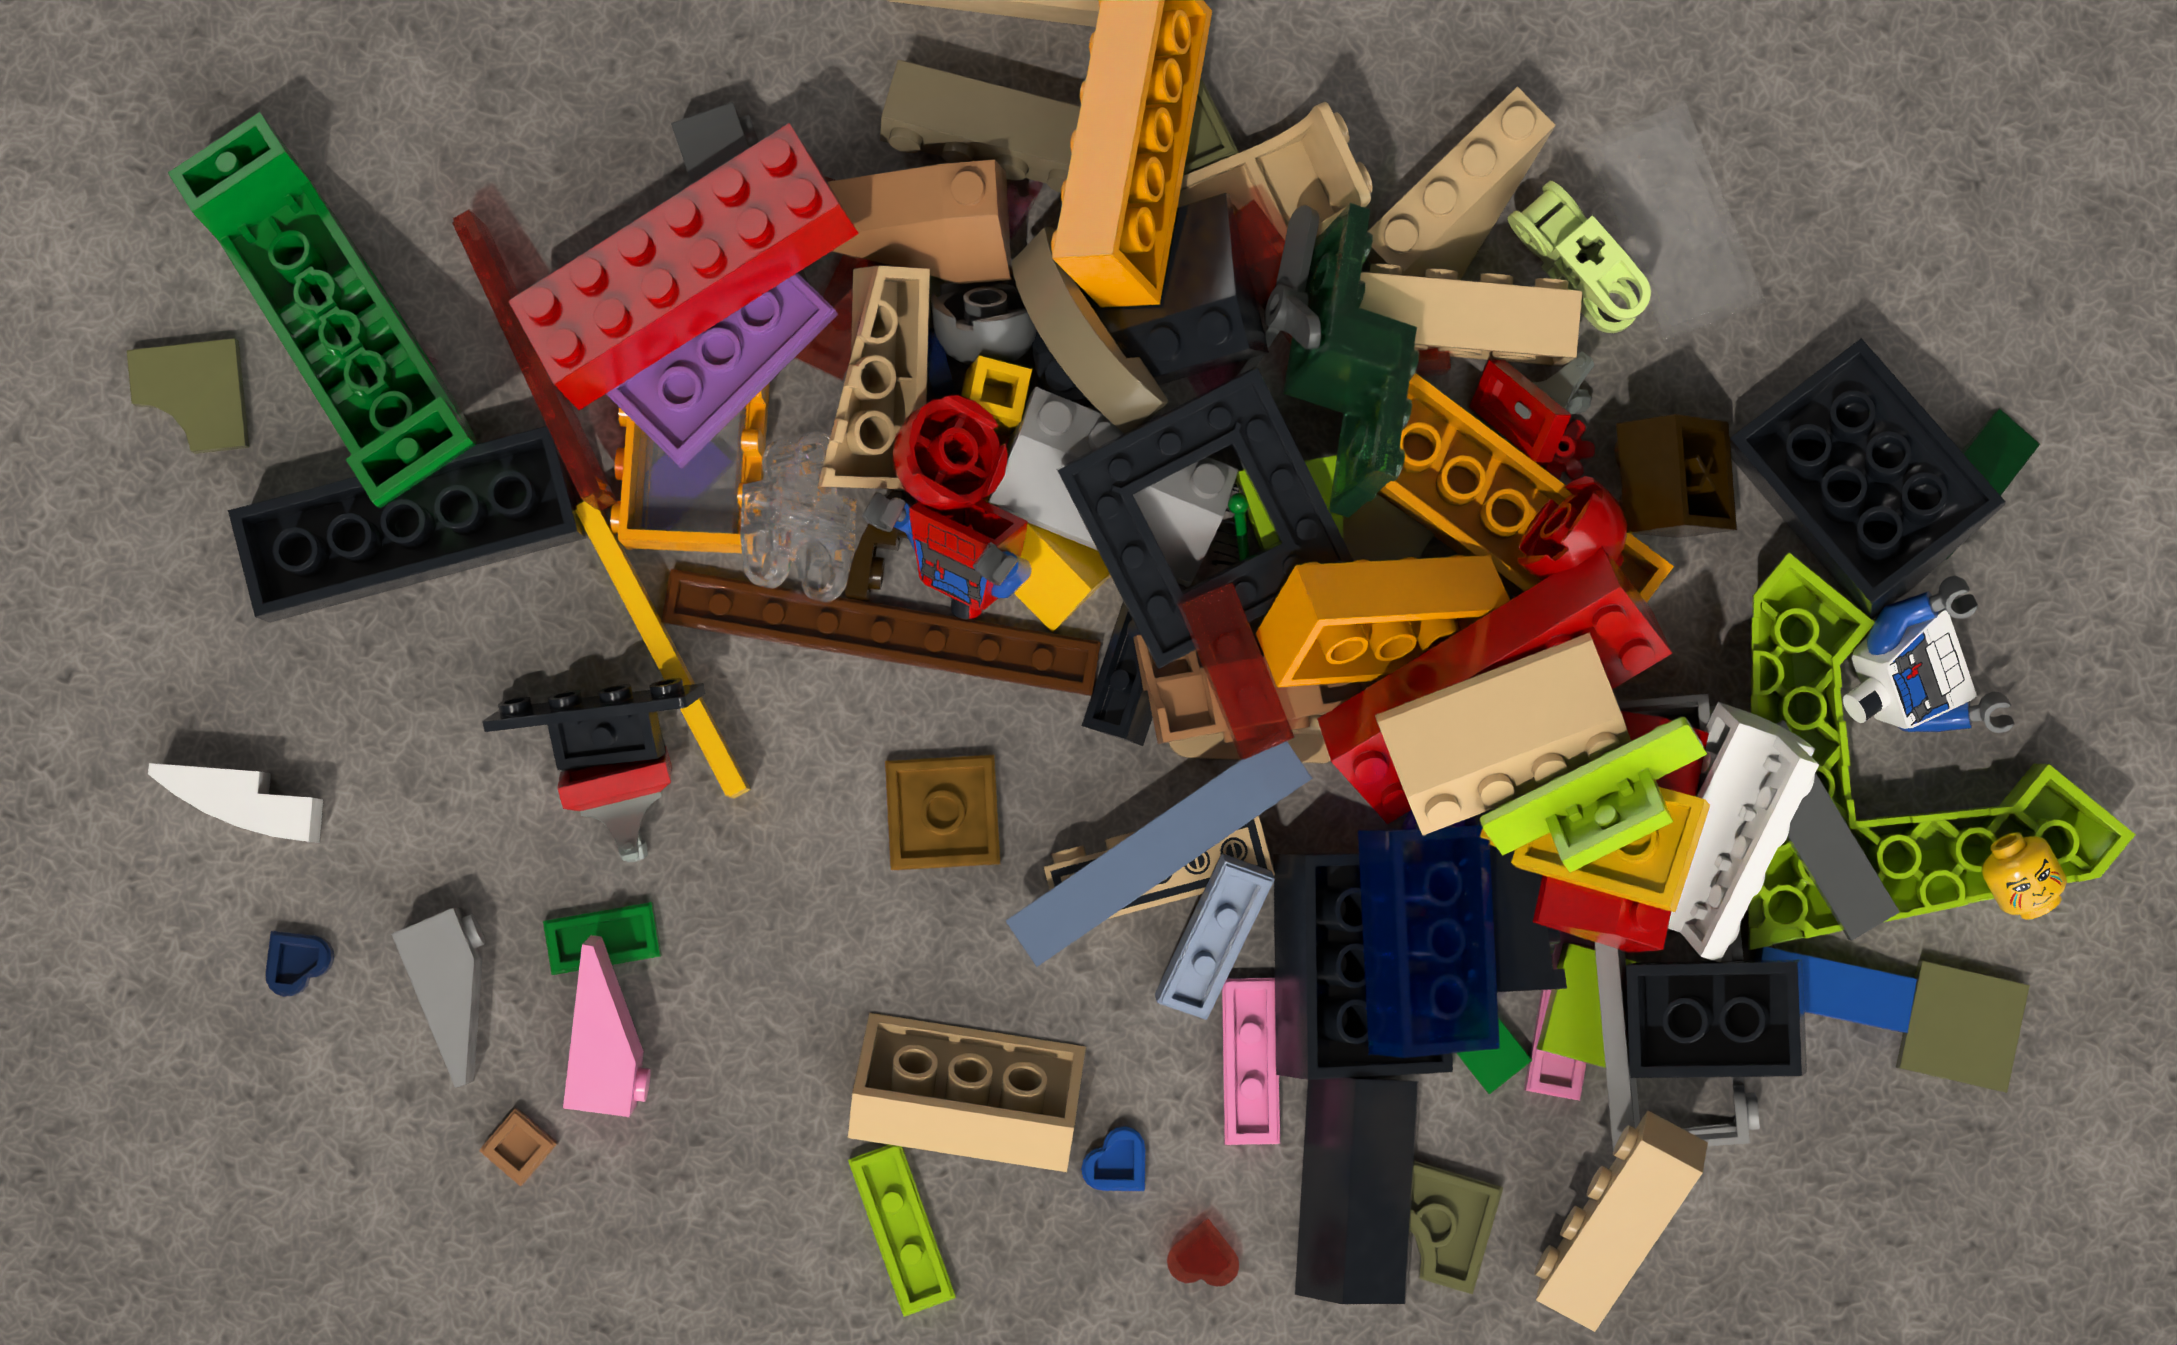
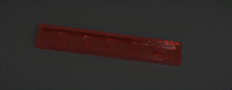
(551, 402)

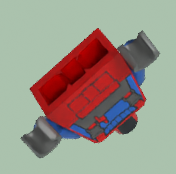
(961, 551)

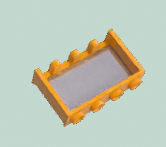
(695, 504)

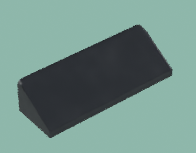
(1127, 705)

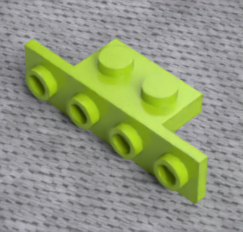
(1600, 802)

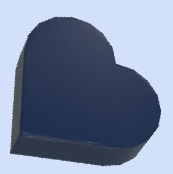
(295, 960)

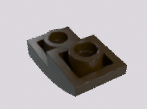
(866, 568)

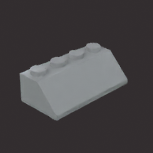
(1054, 431)

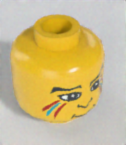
(2024, 875)

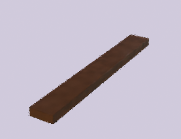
(881, 632)

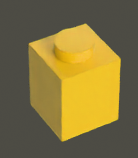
(999, 389)

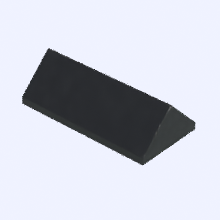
(1357, 1190)

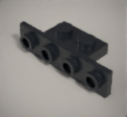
(600, 728)

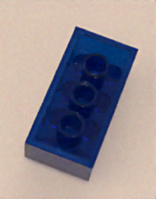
(1428, 941)

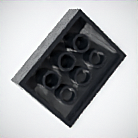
(1204, 310)
(1865, 478)
(1322, 974)

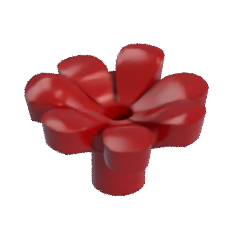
(1574, 451)

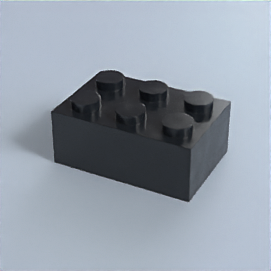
(1716, 1019)

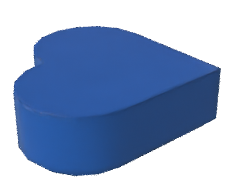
(1118, 1163)

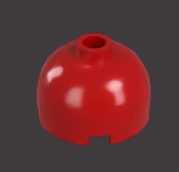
(949, 453)
(1574, 530)

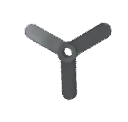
(1288, 302)

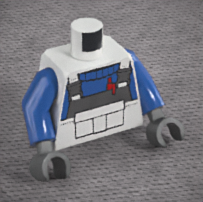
(1916, 669)

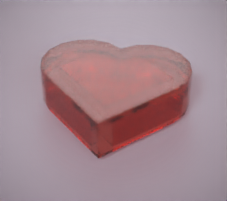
(1203, 1256)

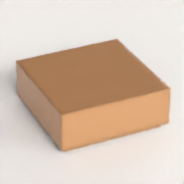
(518, 1147)

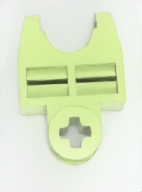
(1568, 238)

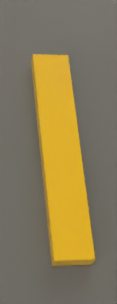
(661, 647)

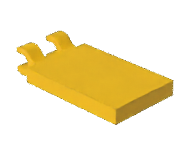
(1642, 871)

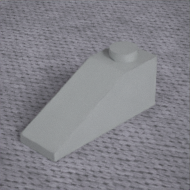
(446, 975)

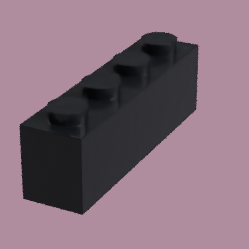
(1521, 946)

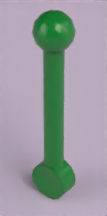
(1239, 505)

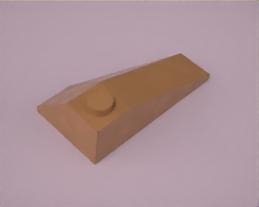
(932, 219)

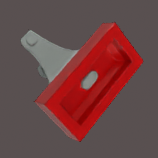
(1532, 412)
(617, 797)

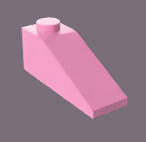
(604, 1047)

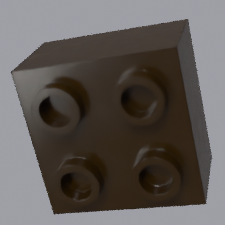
(1676, 476)

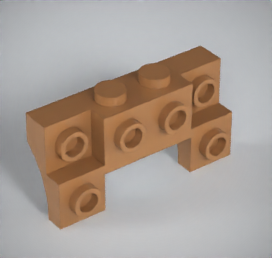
(1187, 707)

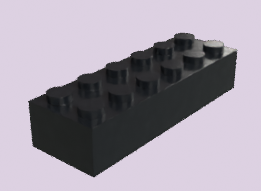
(471, 513)

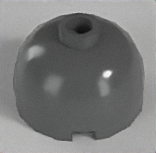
(982, 321)

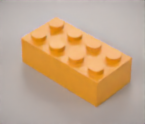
(1372, 615)

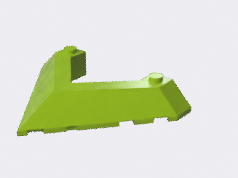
(1921, 858)

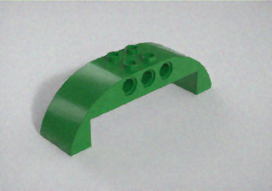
(326, 309)

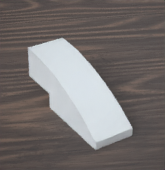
(243, 800)

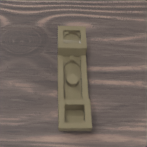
(1080, 342)

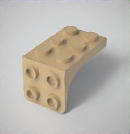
(1294, 169)

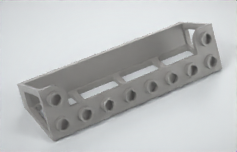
(1613, 993)

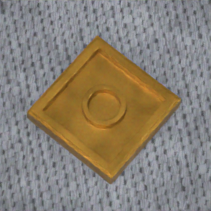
(942, 812)

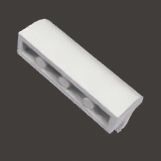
(1753, 787)

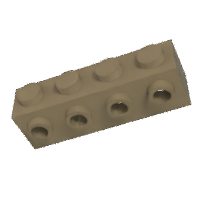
(979, 122)

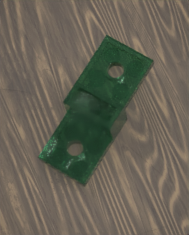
(1358, 366)

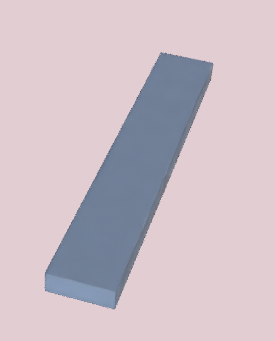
(1157, 851)

